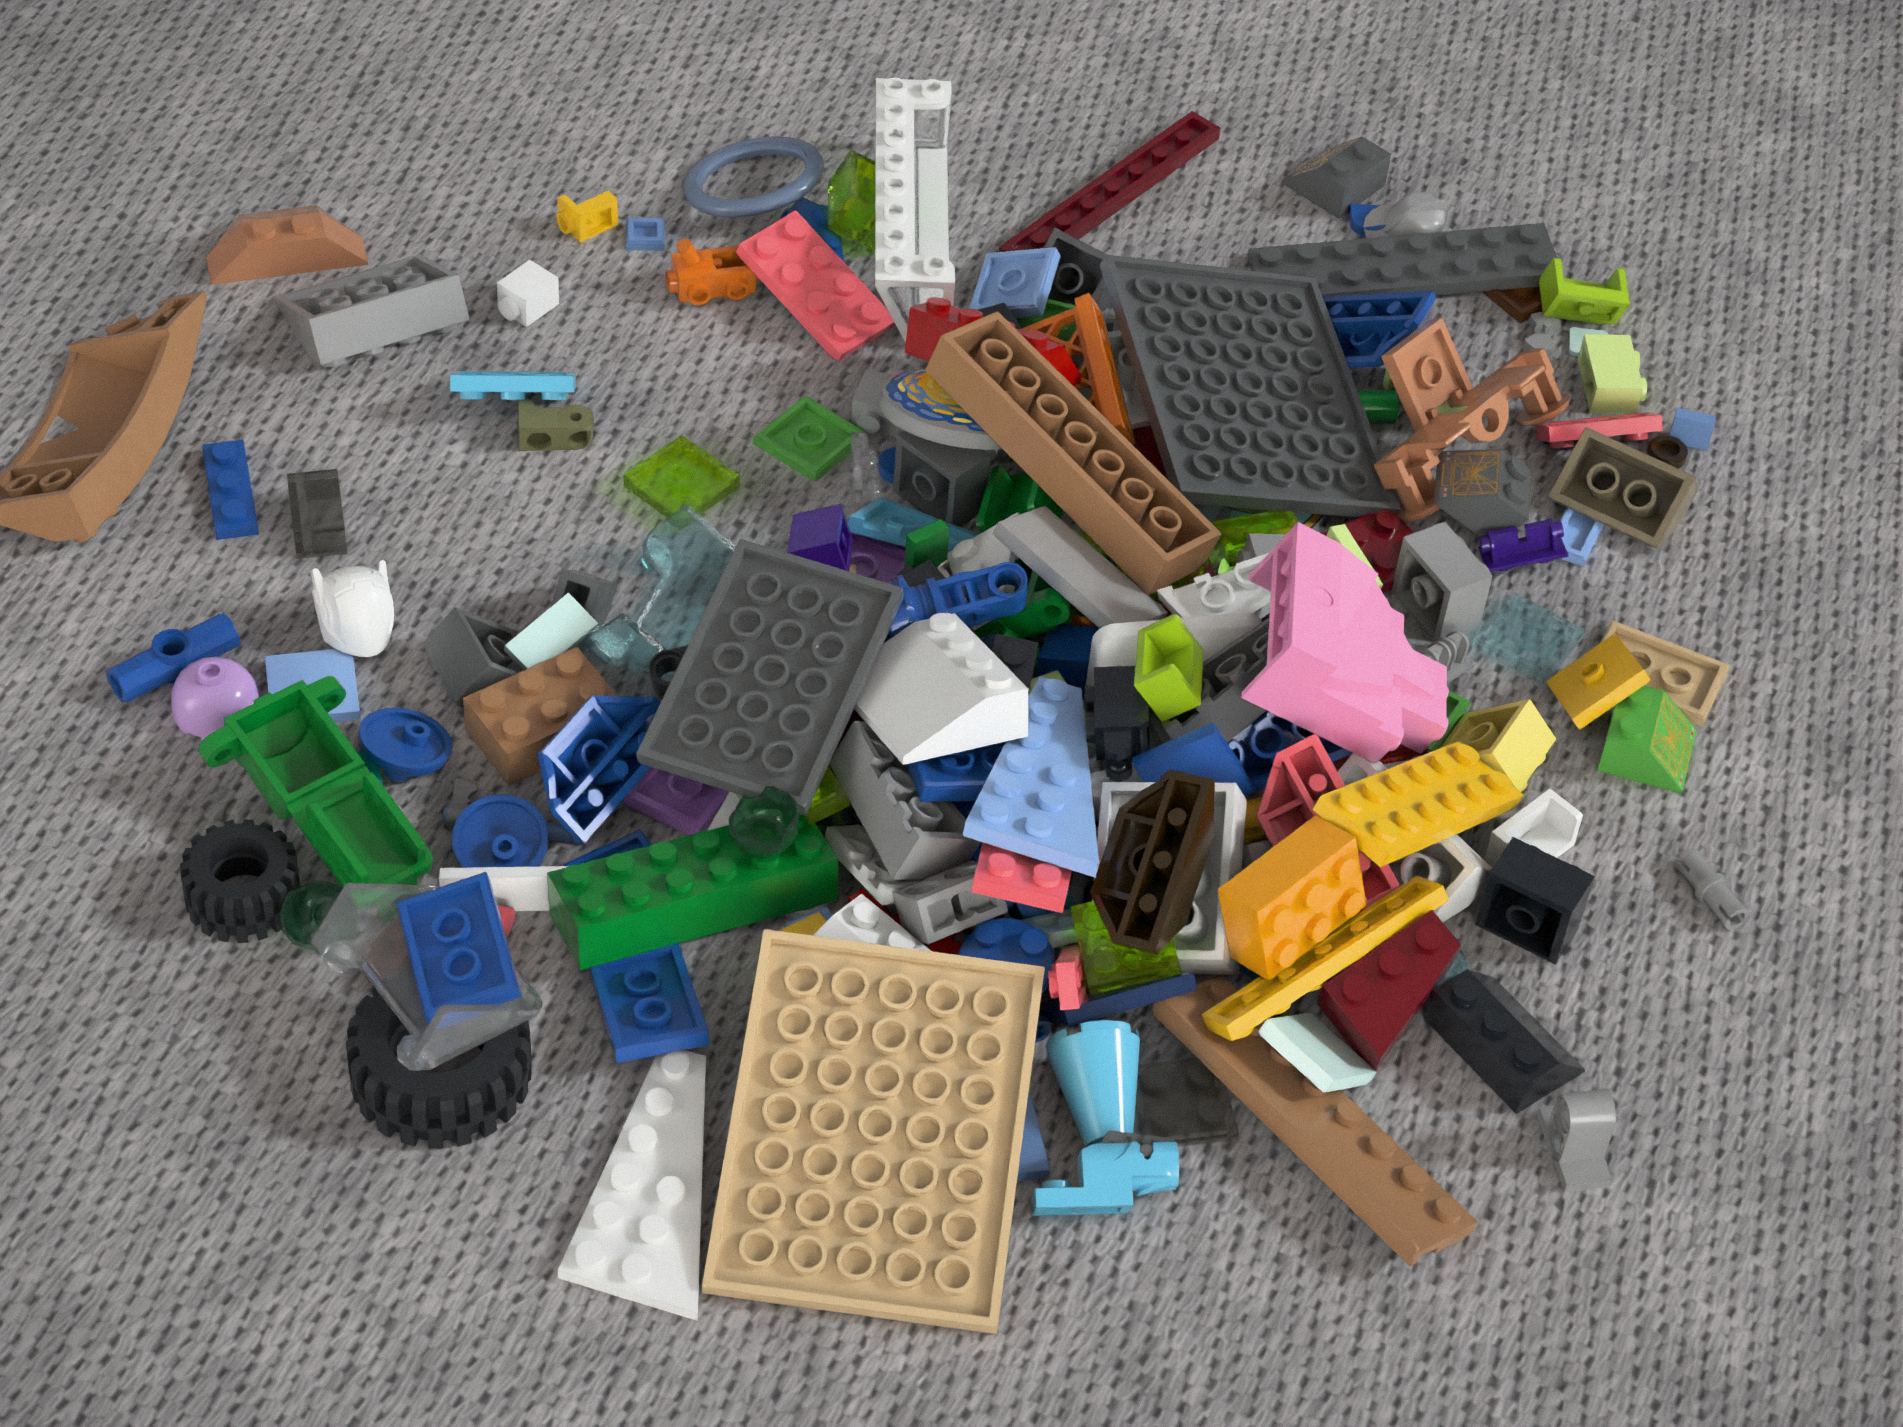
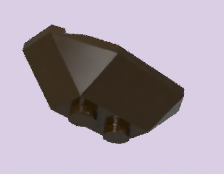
(1155, 861)

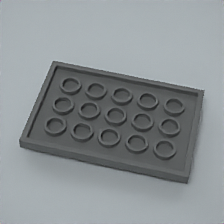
(771, 674)

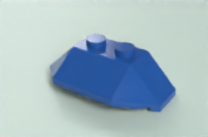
(1376, 322)
(595, 761)

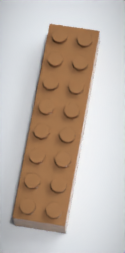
(1073, 452)

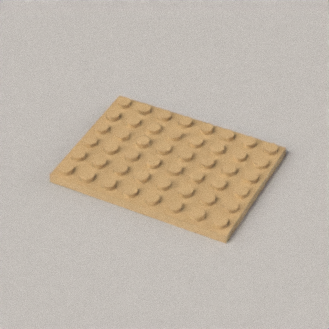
(876, 1132)

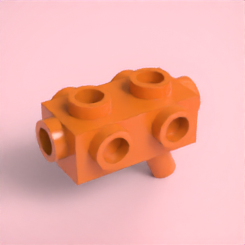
(708, 274)

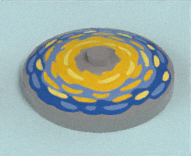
(927, 411)

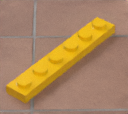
(1347, 944)

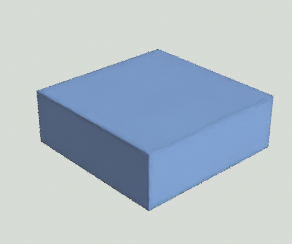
(645, 234)
(1693, 428)

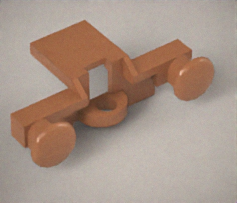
(1429, 373)

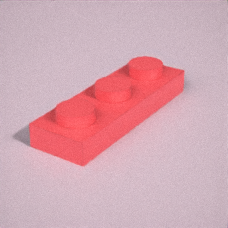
(1634, 427)
(1068, 978)

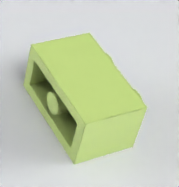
(1611, 374)

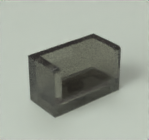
(316, 513)

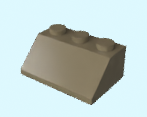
(1624, 488)

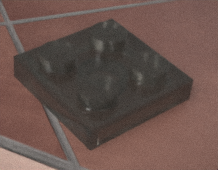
(1183, 1103)

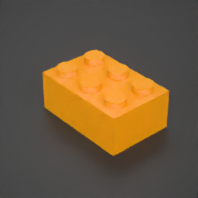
(1292, 897)

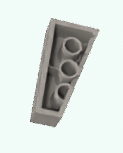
(908, 834)

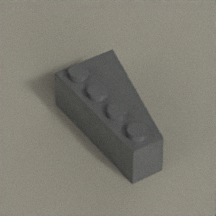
(1222, 686)

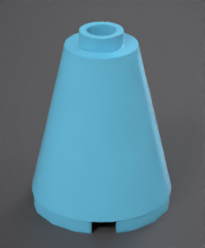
(1097, 1076)

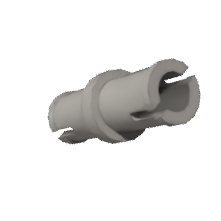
(1712, 889)

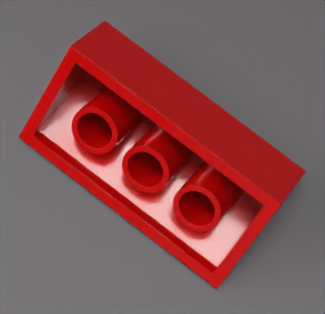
(938, 317)

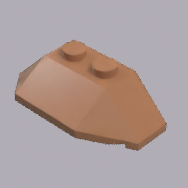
(283, 245)

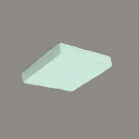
(1317, 1052)

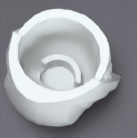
(354, 608)

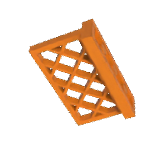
(1098, 358)

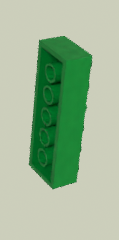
(684, 892)

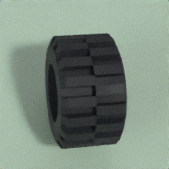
(234, 852)

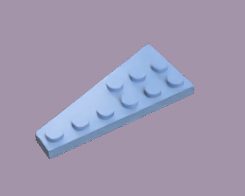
(1041, 786)

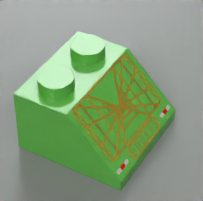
(1648, 740)

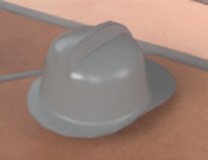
(1411, 215)

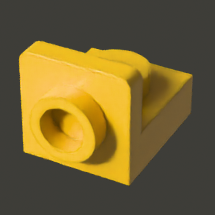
(588, 217)

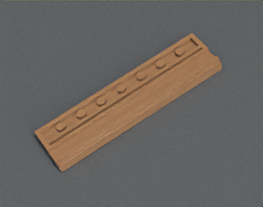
(1323, 1131)

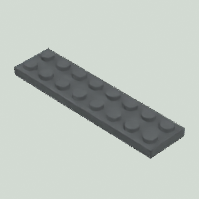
(1417, 262)

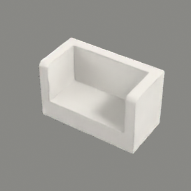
(1544, 823)

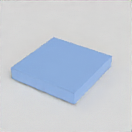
(1017, 279)
(311, 666)

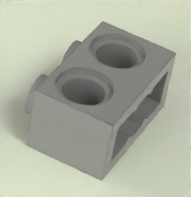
(944, 904)

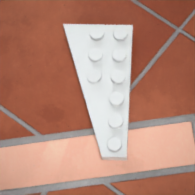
(646, 1208)

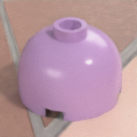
(209, 693)

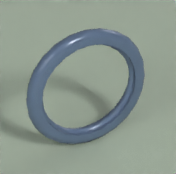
(757, 205)

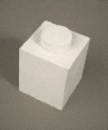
(527, 293)

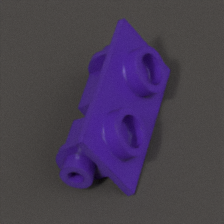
(1504, 550)

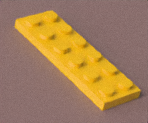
(1419, 802)

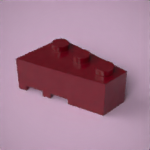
(1388, 986)

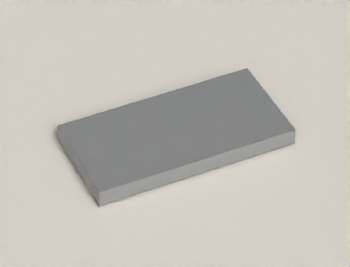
(1076, 569)

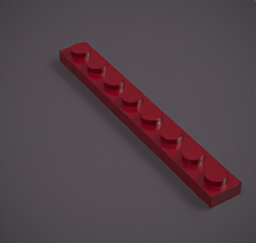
(1121, 183)

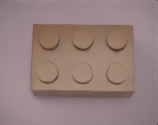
(527, 709)

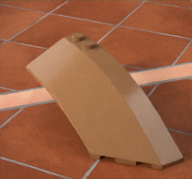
(123, 400)

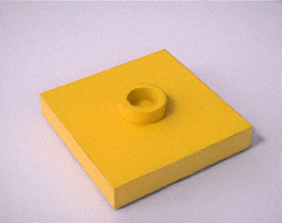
(1598, 681)

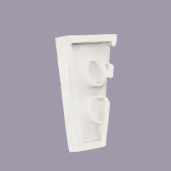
(1219, 594)
(861, 858)

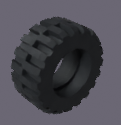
(433, 1103)

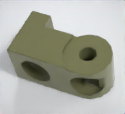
(553, 427)

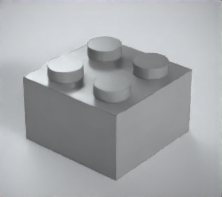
(1441, 582)

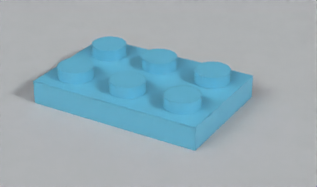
(512, 384)

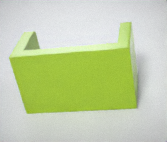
(1583, 299)
(1169, 667)

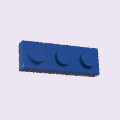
(230, 489)

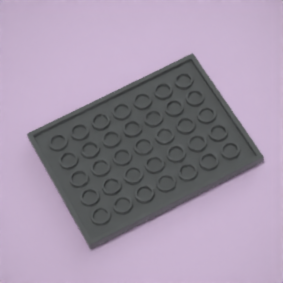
(1246, 388)

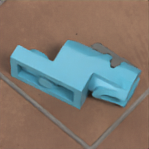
(1110, 1174)

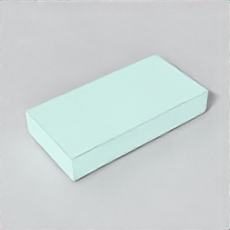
(551, 633)

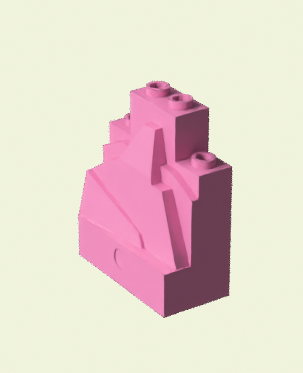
(1343, 653)

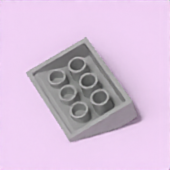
(375, 310)

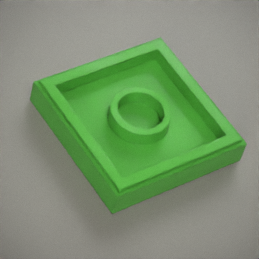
(808, 438)

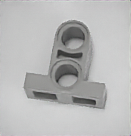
(1579, 1134)

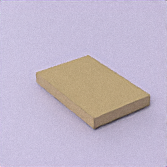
(1683, 674)

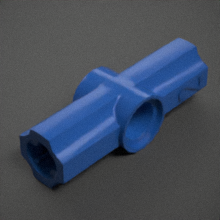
(170, 654)

